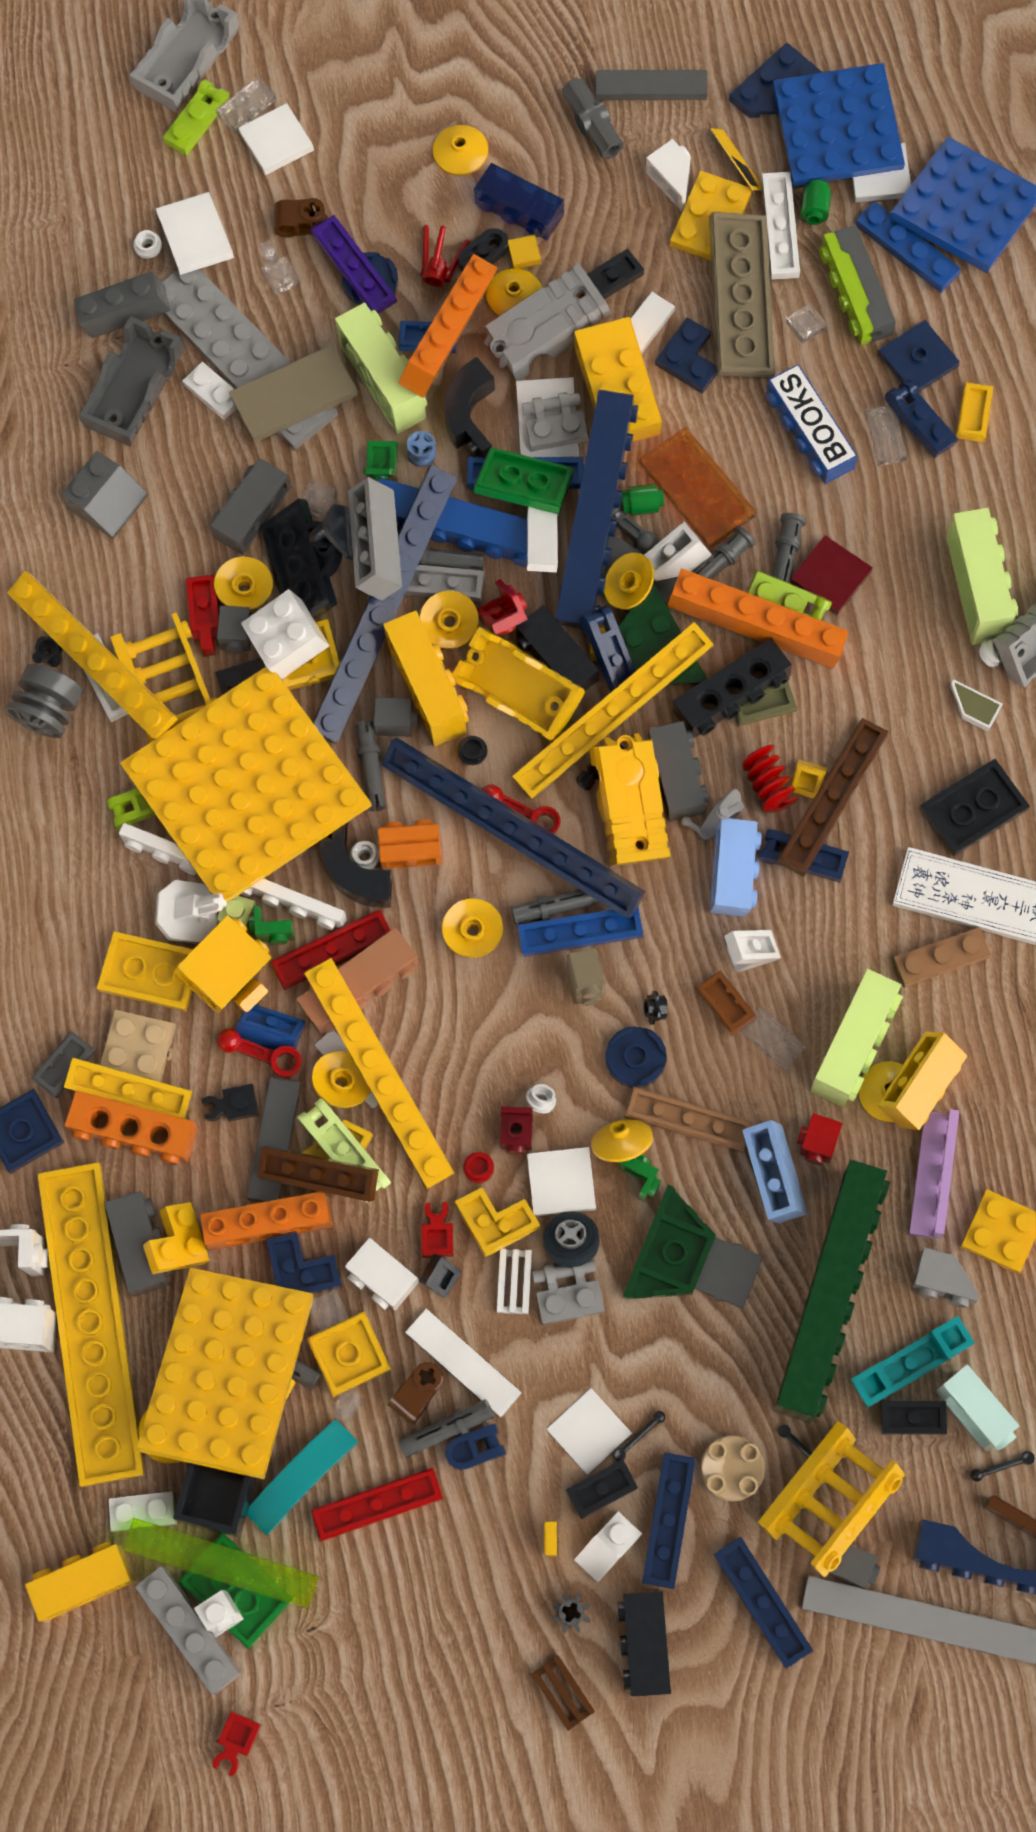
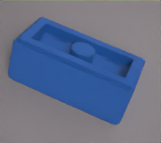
(270, 1028)

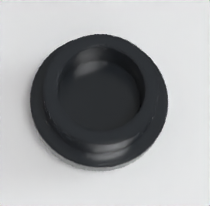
(472, 750)

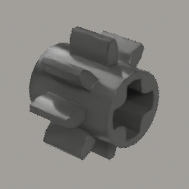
(562, 1616)

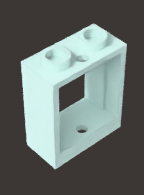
(978, 1410)

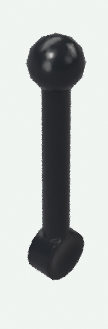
(785, 1432)
(620, 1453)
(1026, 1458)

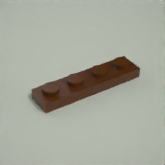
(317, 1173)

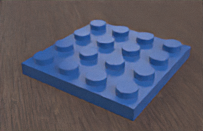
(838, 124)
(966, 204)

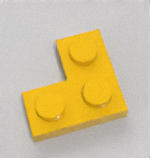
(493, 1229)
(183, 1243)

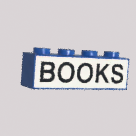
(811, 424)

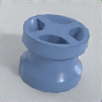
(416, 444)

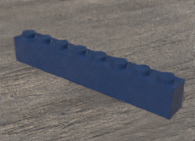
(596, 507)

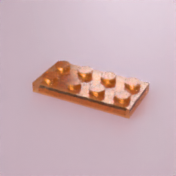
(697, 487)

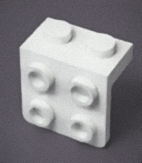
(32, 1254)

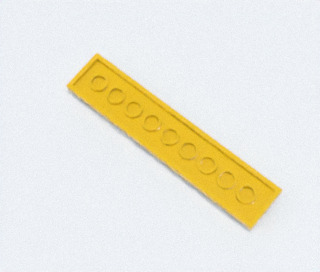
(90, 1325)

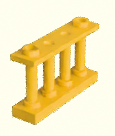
(128, 651)
(819, 1470)

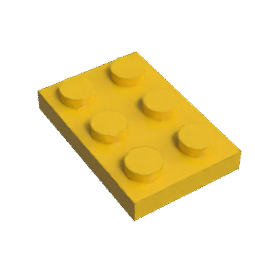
(707, 196)
(144, 971)

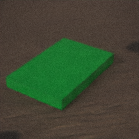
(524, 480)
(257, 1610)

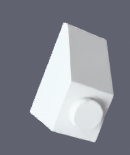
(670, 171)
(677, 551)

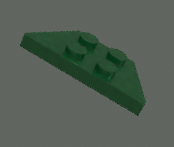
(649, 630)
(672, 1252)

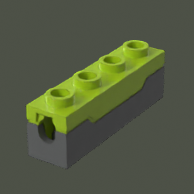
(857, 285)

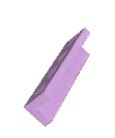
(934, 1175)

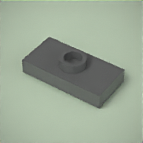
(54, 1070)

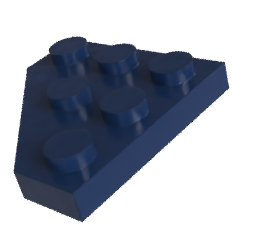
(756, 93)

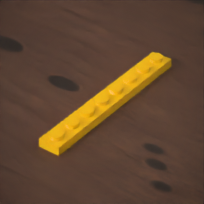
(92, 655)
(612, 711)
(379, 1073)

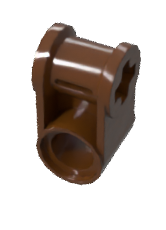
(297, 216)
(412, 1396)

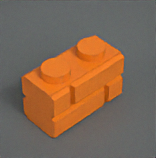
(410, 844)

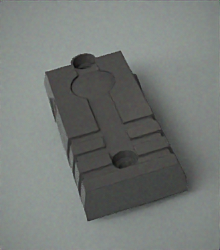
(131, 381)

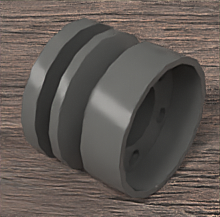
(44, 700)

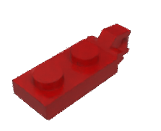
(203, 611)

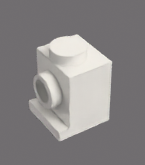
(219, 1613)

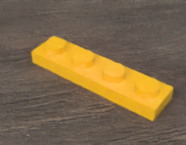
(127, 1088)

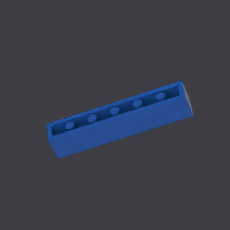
(470, 526)

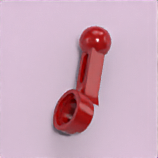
(533, 815)
(231, 1041)

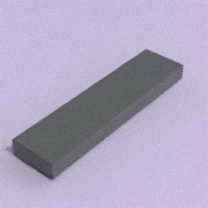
(651, 84)
(274, 1132)

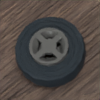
(575, 1228)

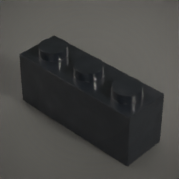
(555, 648)
(645, 1644)

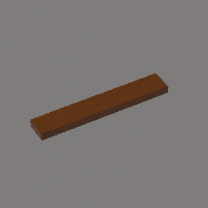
(832, 797)

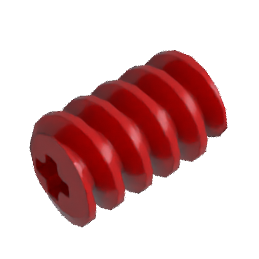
(767, 780)

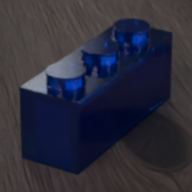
(518, 201)

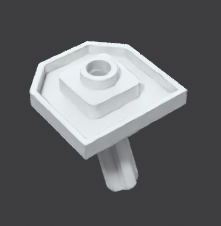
(187, 911)

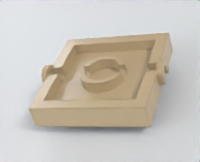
(138, 1045)

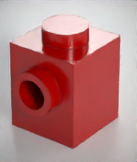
(819, 1139)

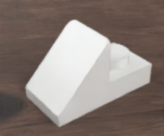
(751, 948)
(608, 1546)

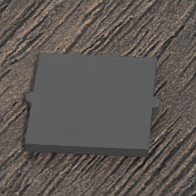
(728, 1273)

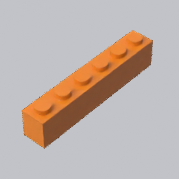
(447, 326)
(757, 618)

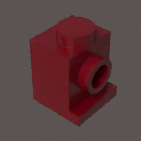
(518, 1116)

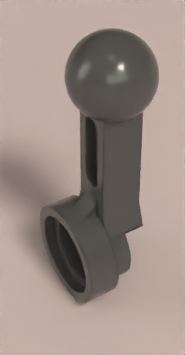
(644, 539)

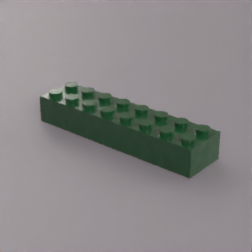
(830, 1291)

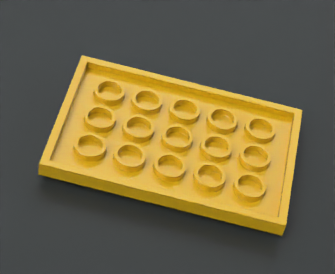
(225, 1373)

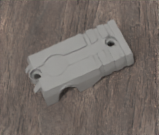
(184, 52)
(545, 321)
(1018, 648)

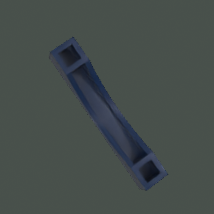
(946, 1547)

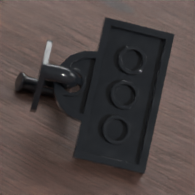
(308, 552)

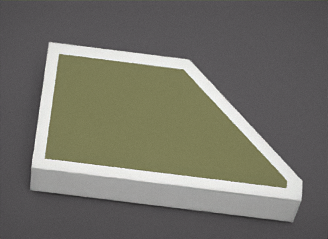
(975, 706)

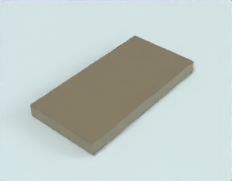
(293, 393)

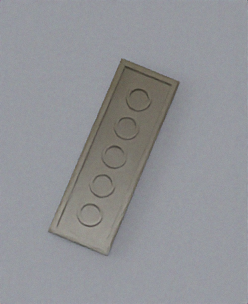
(741, 295)

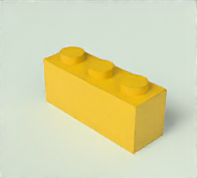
(922, 1080)
(79, 1581)

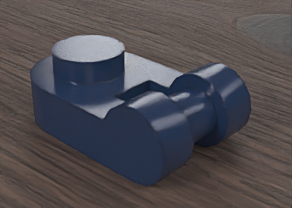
(463, 1452)

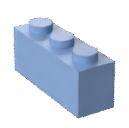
(735, 867)
(775, 1172)

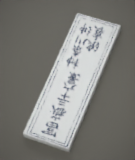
(967, 895)

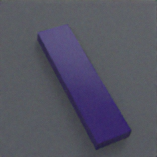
(353, 265)

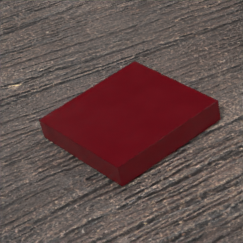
(832, 573)

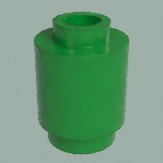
(816, 202)
(642, 499)

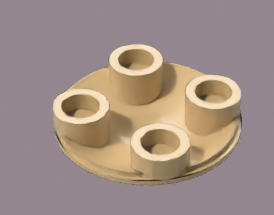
(732, 1468)

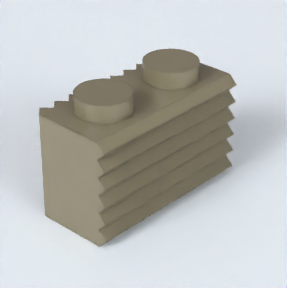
(586, 976)

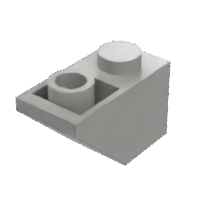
(943, 1276)

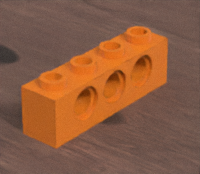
(88, 1107)
(266, 1220)

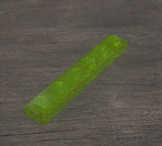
(221, 1563)

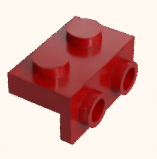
(503, 612)

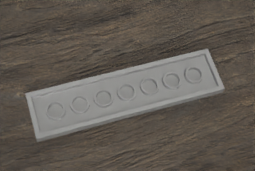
(230, 341)

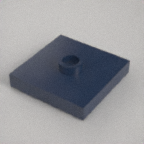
(919, 356)

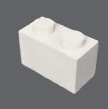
(381, 1275)

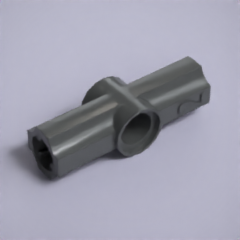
(592, 118)

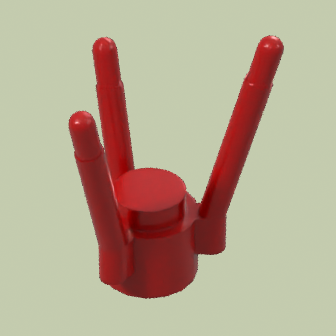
(435, 271)

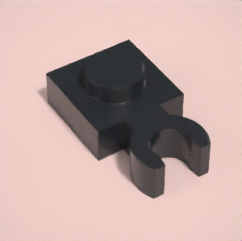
(237, 1103)

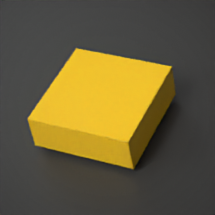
(524, 252)
(250, 995)
(550, 1539)

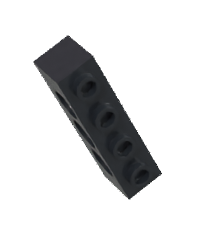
(763, 658)

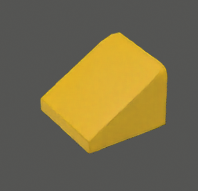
(808, 778)

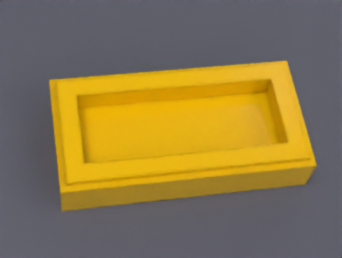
(974, 412)

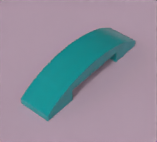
(912, 1362)
(300, 1476)

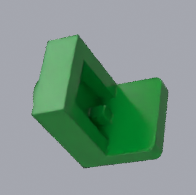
(381, 459)
(273, 932)
(641, 1169)

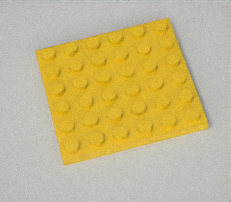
(245, 784)

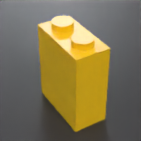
(223, 963)

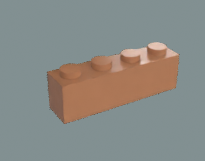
(366, 976)

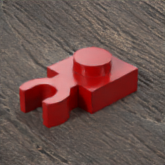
(437, 1236)
(237, 1737)

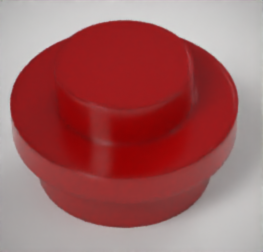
(478, 1167)

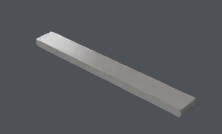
(920, 1619)

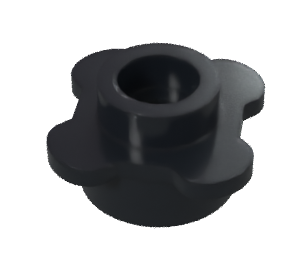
(43, 644)
(655, 1007)

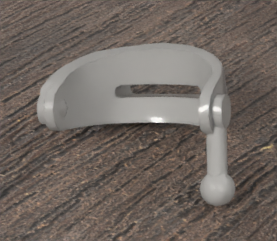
(727, 807)

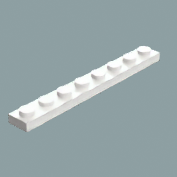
(270, 892)

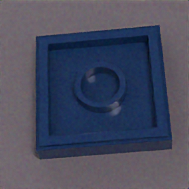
(26, 1131)

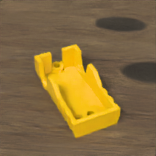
(518, 684)
(630, 800)

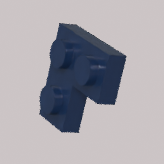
(682, 359)
(294, 1273)

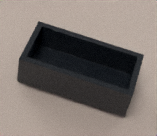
(214, 1499)

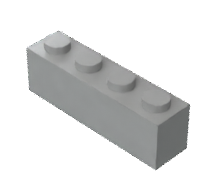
(374, 539)
(187, 1631)

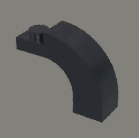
(464, 391)
(359, 884)

